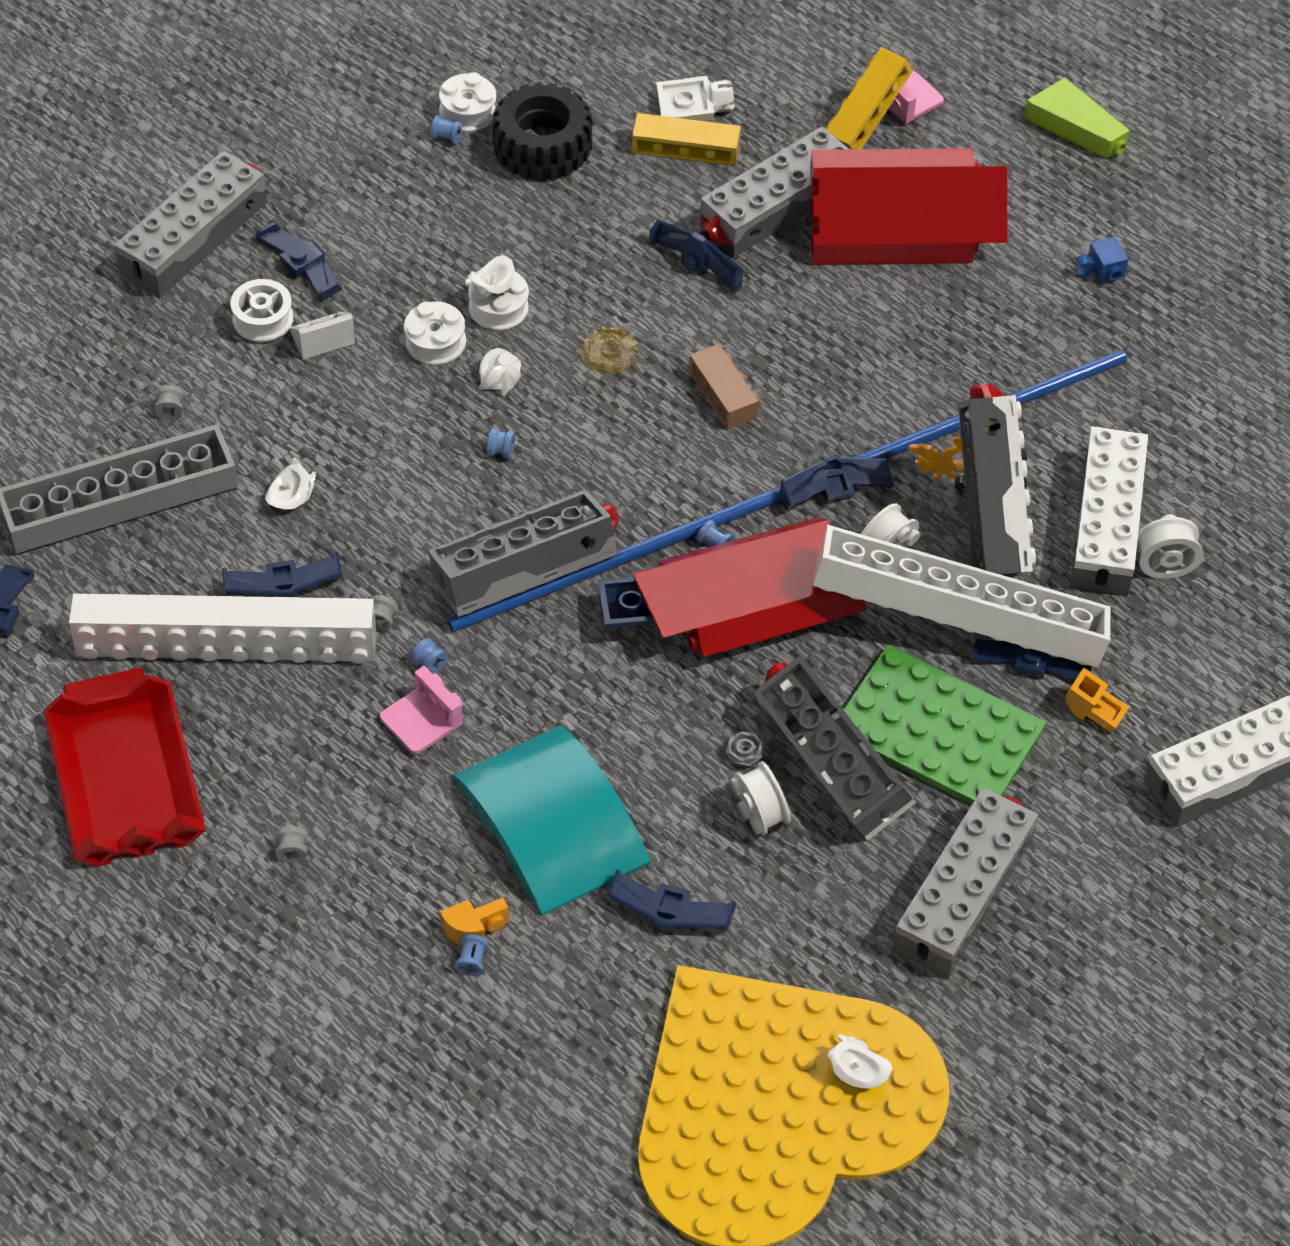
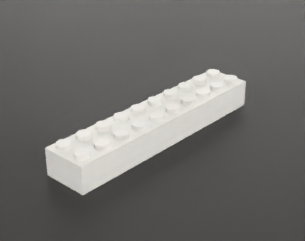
(962, 596)
(223, 627)

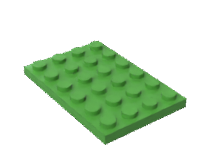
(942, 726)

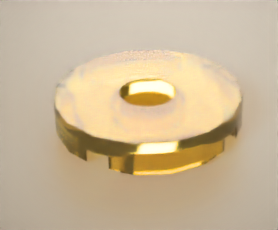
(610, 362)

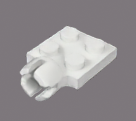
(694, 98)

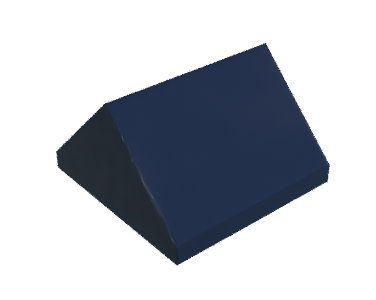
(622, 603)

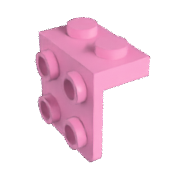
(915, 99)
(424, 713)

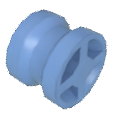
(501, 443)
(428, 655)

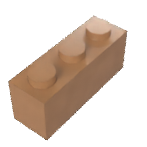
(724, 386)

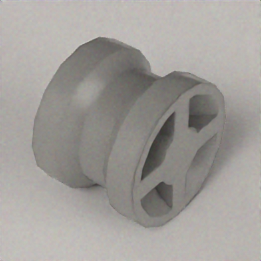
(168, 402)
(384, 609)
(291, 844)

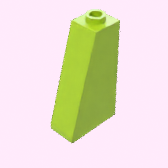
(1078, 119)

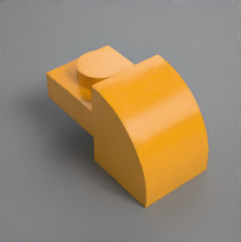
(1090, 699)
(465, 920)

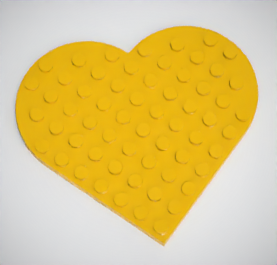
(757, 1123)

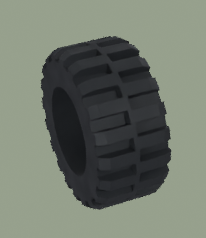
(537, 154)

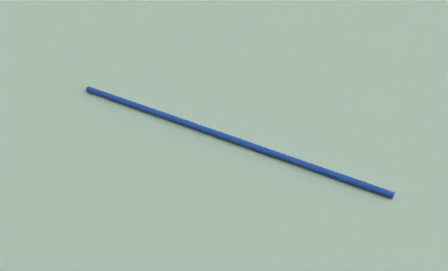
(769, 497)

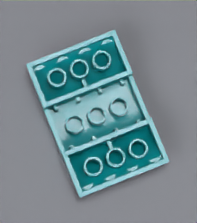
(554, 818)

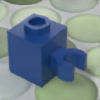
(1105, 259)

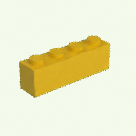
(869, 99)
(686, 139)

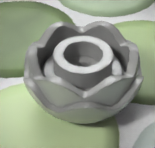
(743, 741)

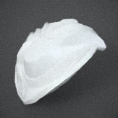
(493, 277)
(499, 370)
(291, 487)
(857, 1064)

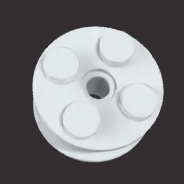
(468, 100)
(502, 309)
(261, 310)
(435, 333)
(893, 527)
(1169, 547)
(761, 798)

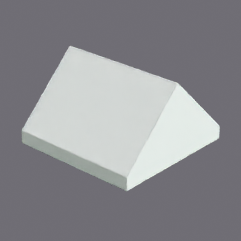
(323, 334)

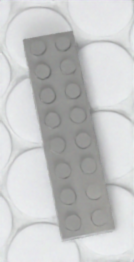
(117, 488)

